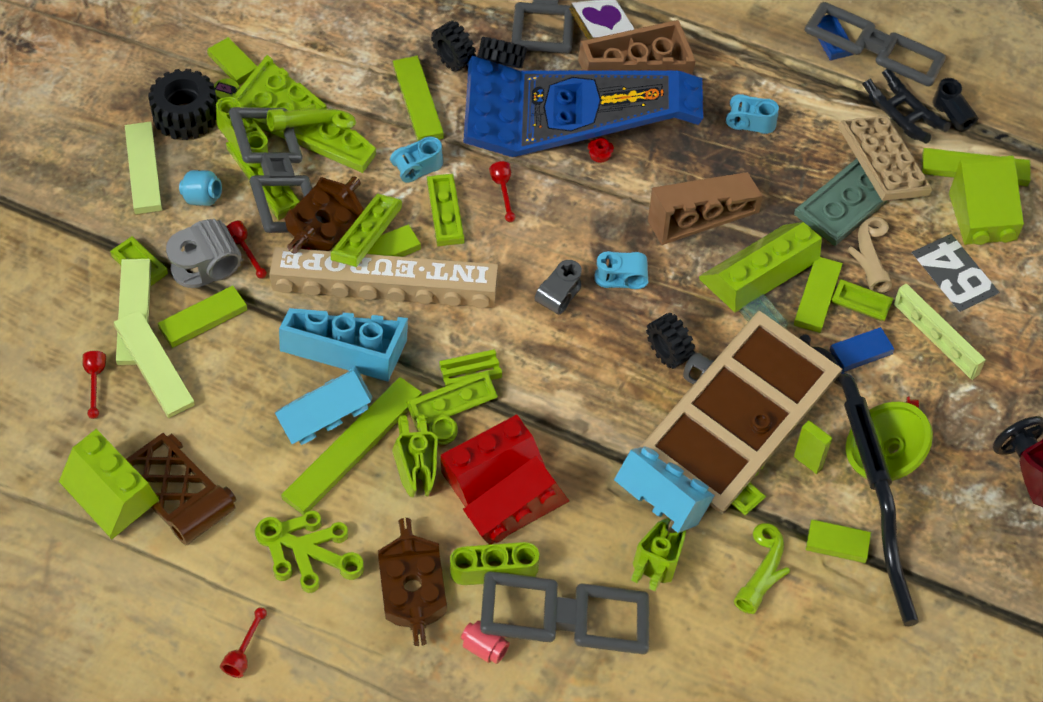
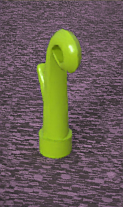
(279, 120)
(765, 577)

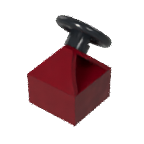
(1029, 450)

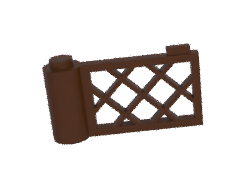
(196, 510)

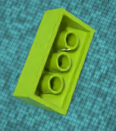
(763, 265)

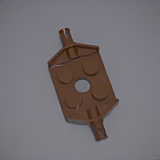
(329, 200)
(408, 560)

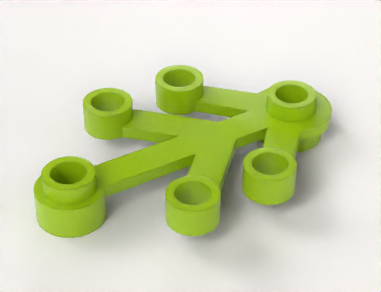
(306, 546)

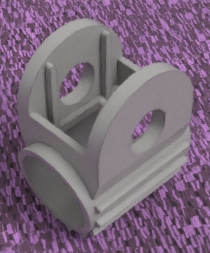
(206, 247)

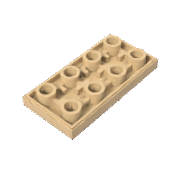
(885, 158)

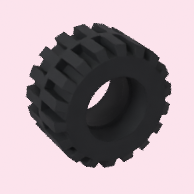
(178, 89)

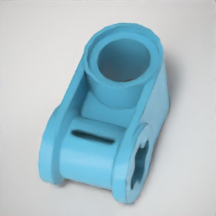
(755, 114)
(419, 158)
(625, 270)

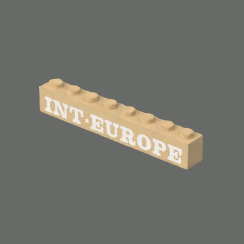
(385, 278)

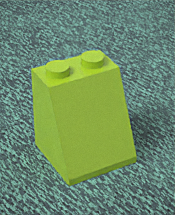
(987, 200)

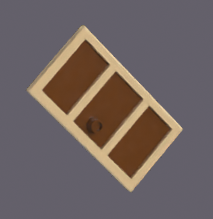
(743, 408)

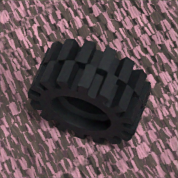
(453, 45)
(502, 52)
(670, 340)

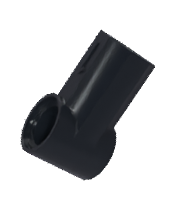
(950, 100)

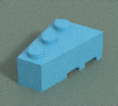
(324, 407)
(664, 488)

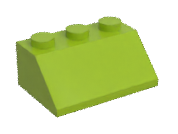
(106, 484)

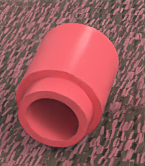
(482, 645)

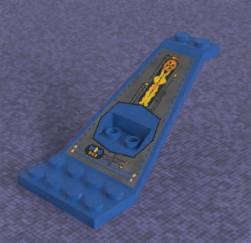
(541, 110)

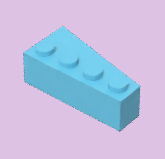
(345, 340)

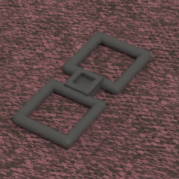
(543, 7)
(876, 42)
(275, 165)
(565, 613)

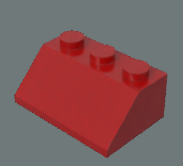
(488, 458)

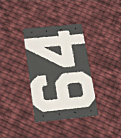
(955, 272)

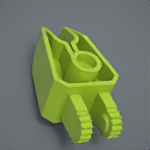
(416, 455)
(658, 555)

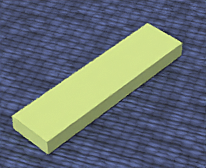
(143, 168)
(133, 297)
(939, 331)
(154, 364)

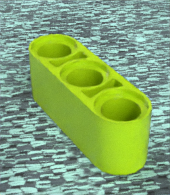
(256, 137)
(479, 557)

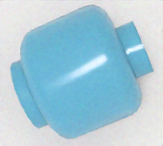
(200, 187)

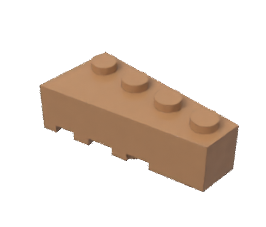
(642, 49)
(701, 205)

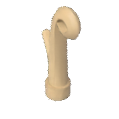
(877, 277)

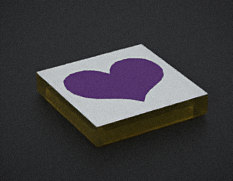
(600, 18)

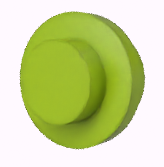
(444, 428)

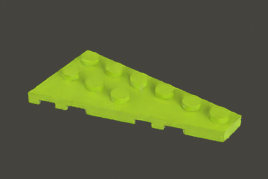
(274, 88)

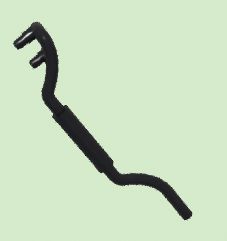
(879, 480)

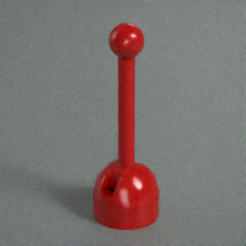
(500, 174)
(239, 234)
(93, 364)
(235, 661)

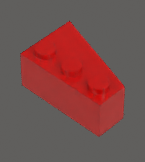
(515, 502)

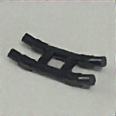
(903, 95)

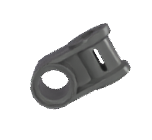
(560, 287)

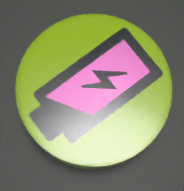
(226, 88)

